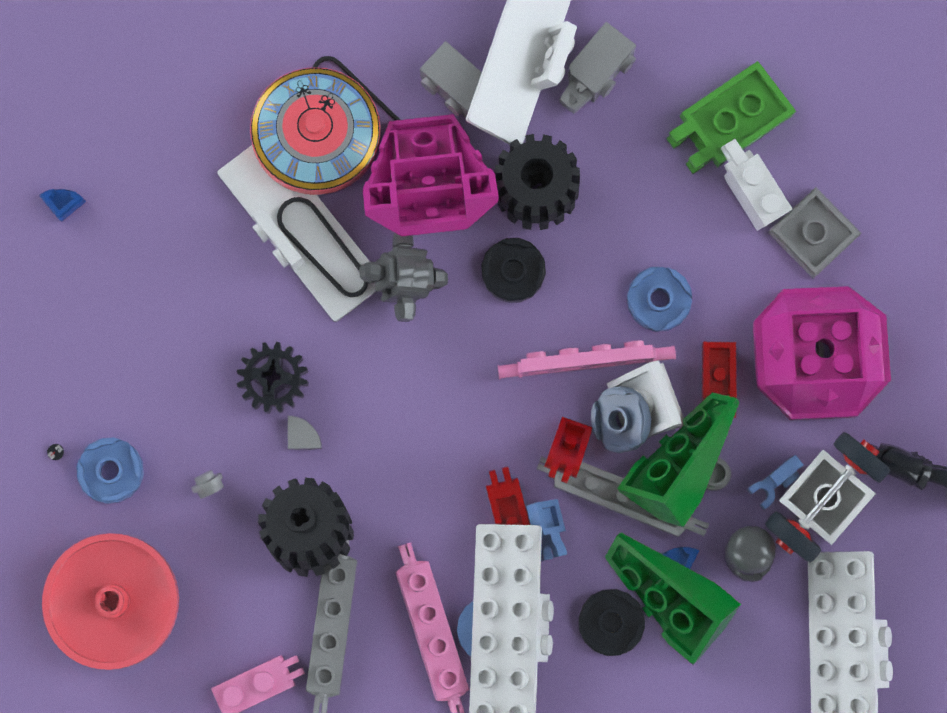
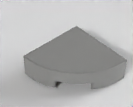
(302, 435)

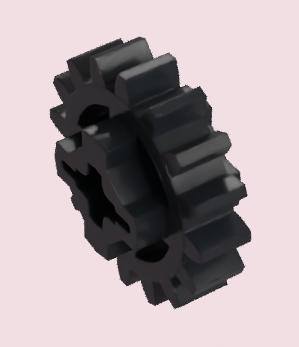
(287, 380)

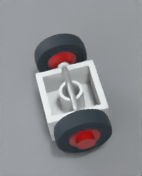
(827, 497)

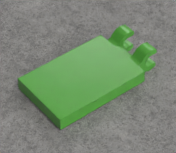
(737, 110)

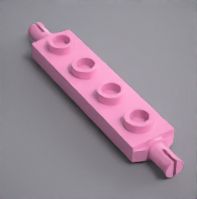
(600, 357)
(431, 630)

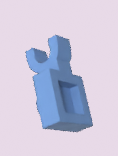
(784, 475)
(549, 517)

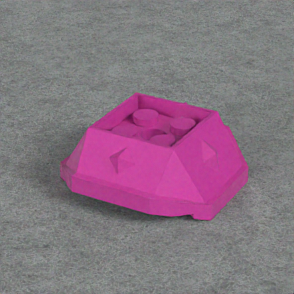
(815, 386)

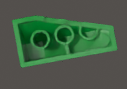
(678, 472)
(681, 601)

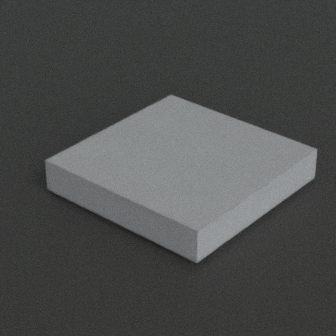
(814, 232)

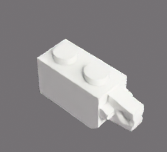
(753, 186)

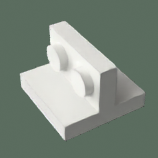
(655, 387)

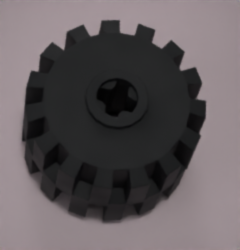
(535, 163)
(314, 542)

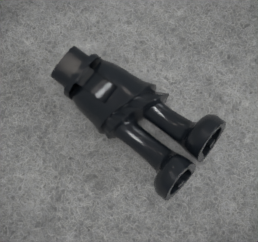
(911, 467)

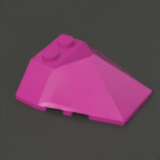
(428, 178)

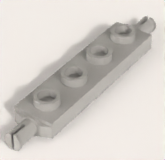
(601, 489)
(331, 631)

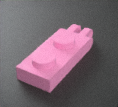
(256, 685)

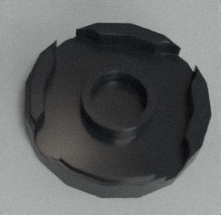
(513, 270)
(611, 622)

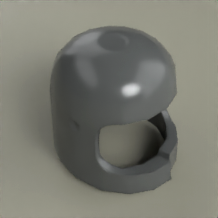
(751, 552)

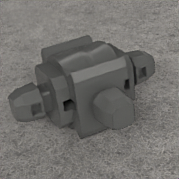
(404, 276)

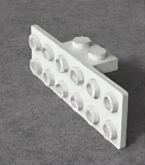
(521, 62)
(262, 200)
(508, 619)
(844, 636)

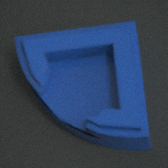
(62, 202)
(682, 555)

